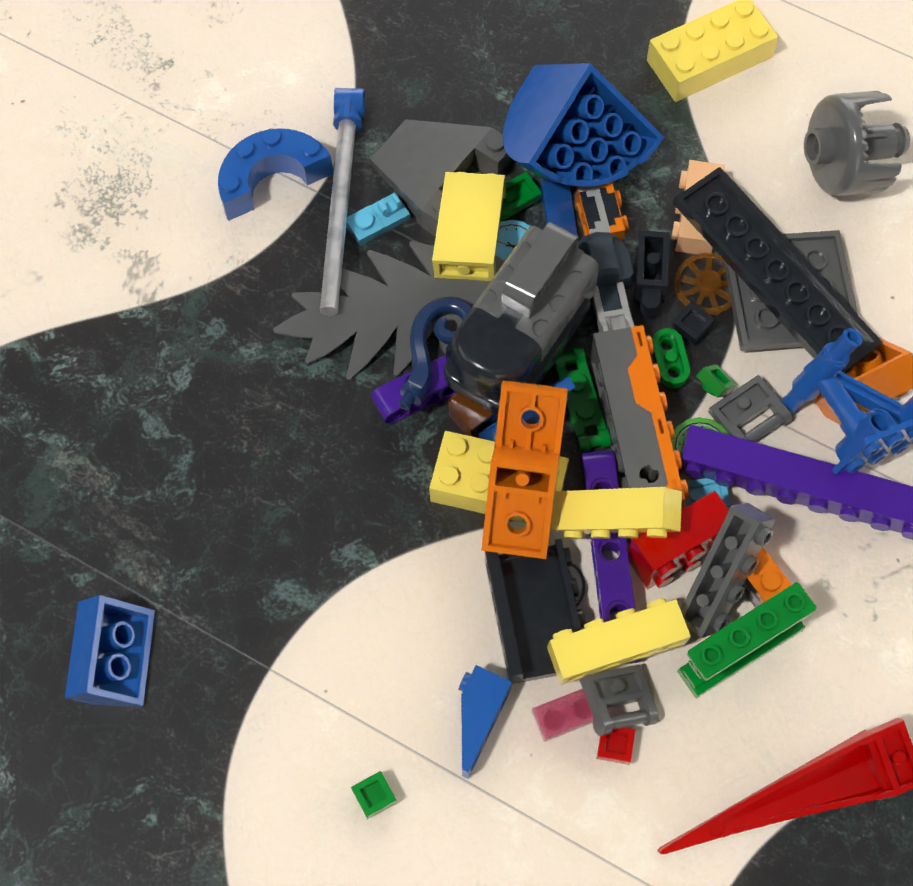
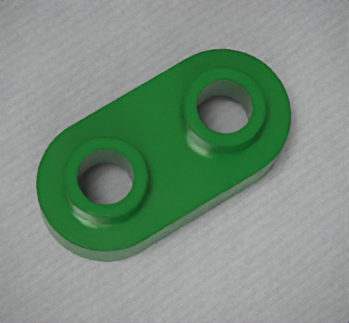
(671, 360)

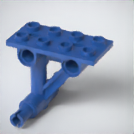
(867, 436)

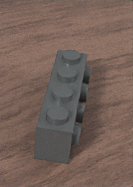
(726, 569)

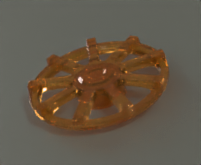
(707, 283)

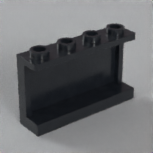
(530, 605)

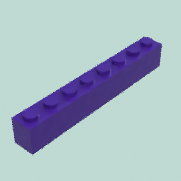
(797, 480)

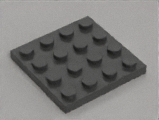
(756, 324)

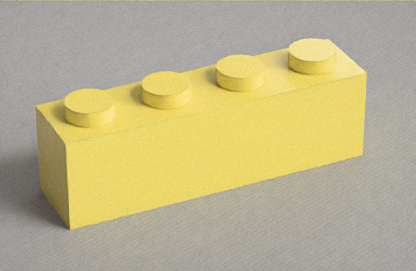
(617, 511)
(617, 641)

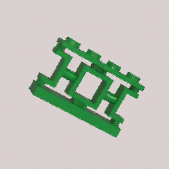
(746, 639)

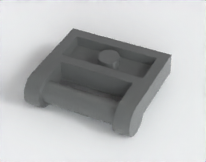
(745, 405)
(615, 689)

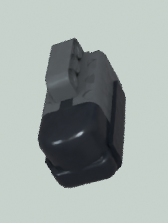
(522, 316)

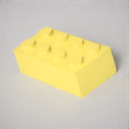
(711, 48)
(464, 473)

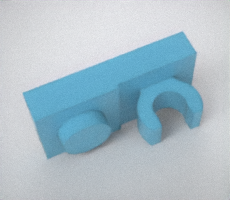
(377, 219)

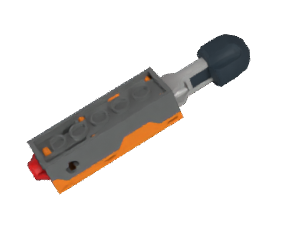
(627, 377)

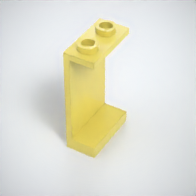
(468, 226)

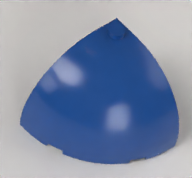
(576, 127)

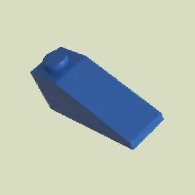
(481, 705)

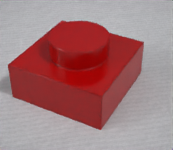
(617, 746)

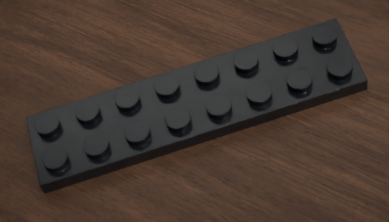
(771, 266)

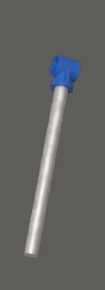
(348, 111)

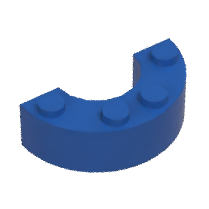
(265, 155)

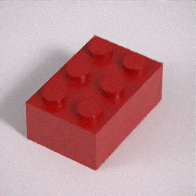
(660, 558)

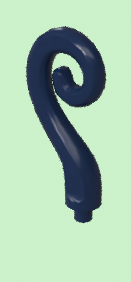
(420, 379)

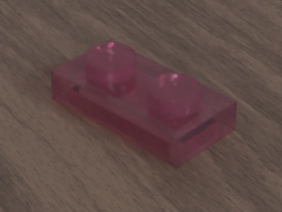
(562, 715)

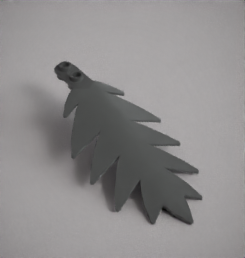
(377, 309)

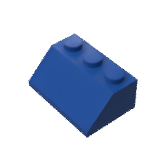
(110, 653)

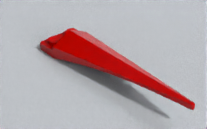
(854, 772)

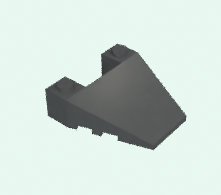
(422, 151)

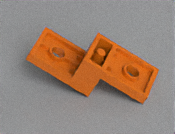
(524, 469)

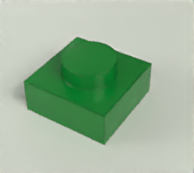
(716, 381)
(374, 794)

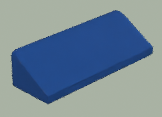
(558, 205)

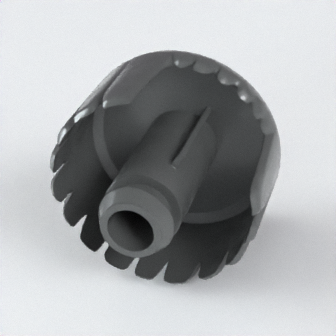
(842, 145)

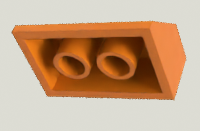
(885, 370)

